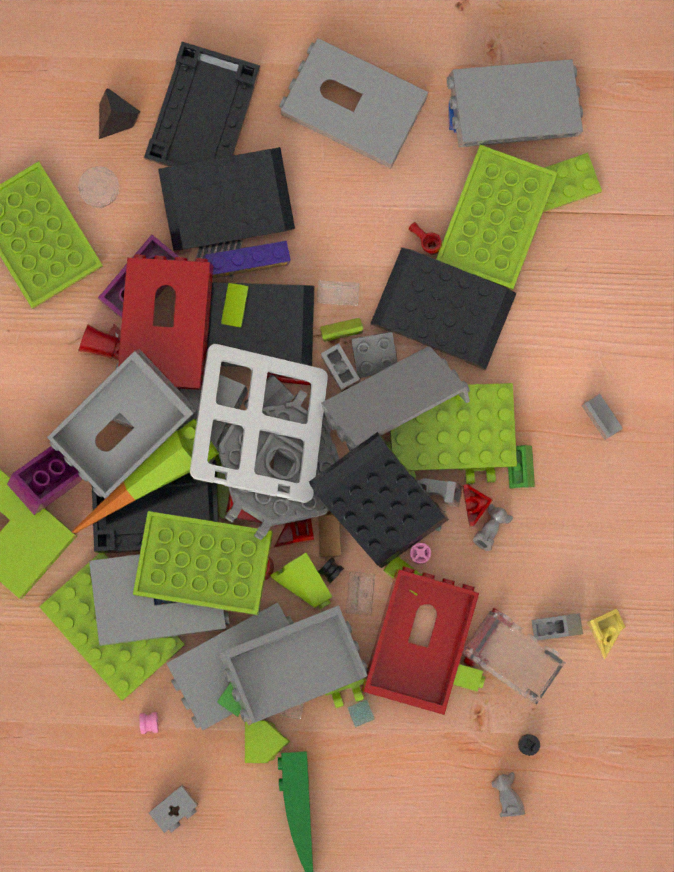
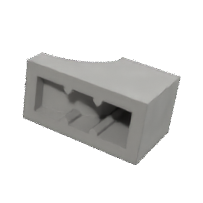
(557, 626)

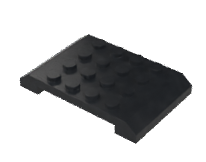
(202, 107)
(226, 199)
(443, 307)
(273, 325)
(182, 497)
(378, 500)

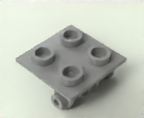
(373, 353)

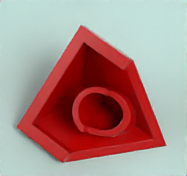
(475, 503)

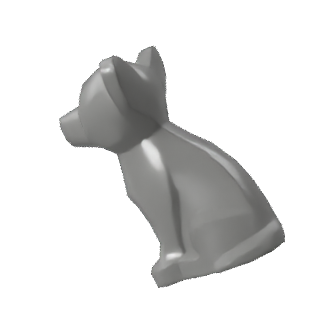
(485, 537)
(510, 800)

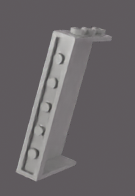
(515, 103)
(393, 397)
(293, 665)
(201, 669)

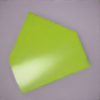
(263, 742)

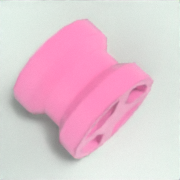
(422, 551)
(149, 723)

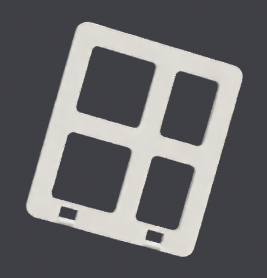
(254, 421)

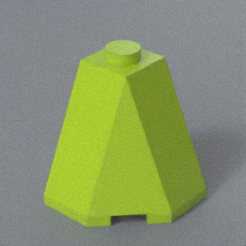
(304, 581)

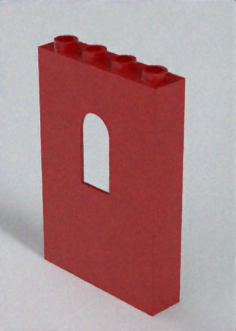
(177, 349)
(414, 672)

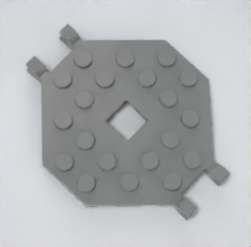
(267, 508)

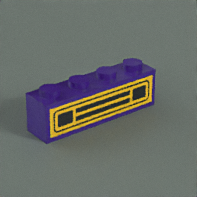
(249, 259)

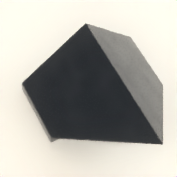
(115, 114)

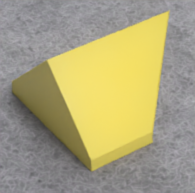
(606, 630)

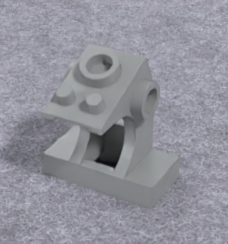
(448, 490)

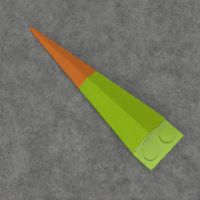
(160, 468)

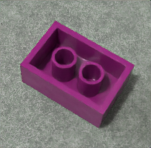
(43, 480)

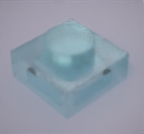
(361, 713)

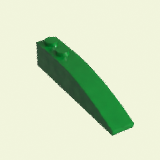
(297, 803)

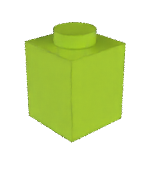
(469, 678)

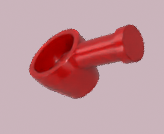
(427, 239)

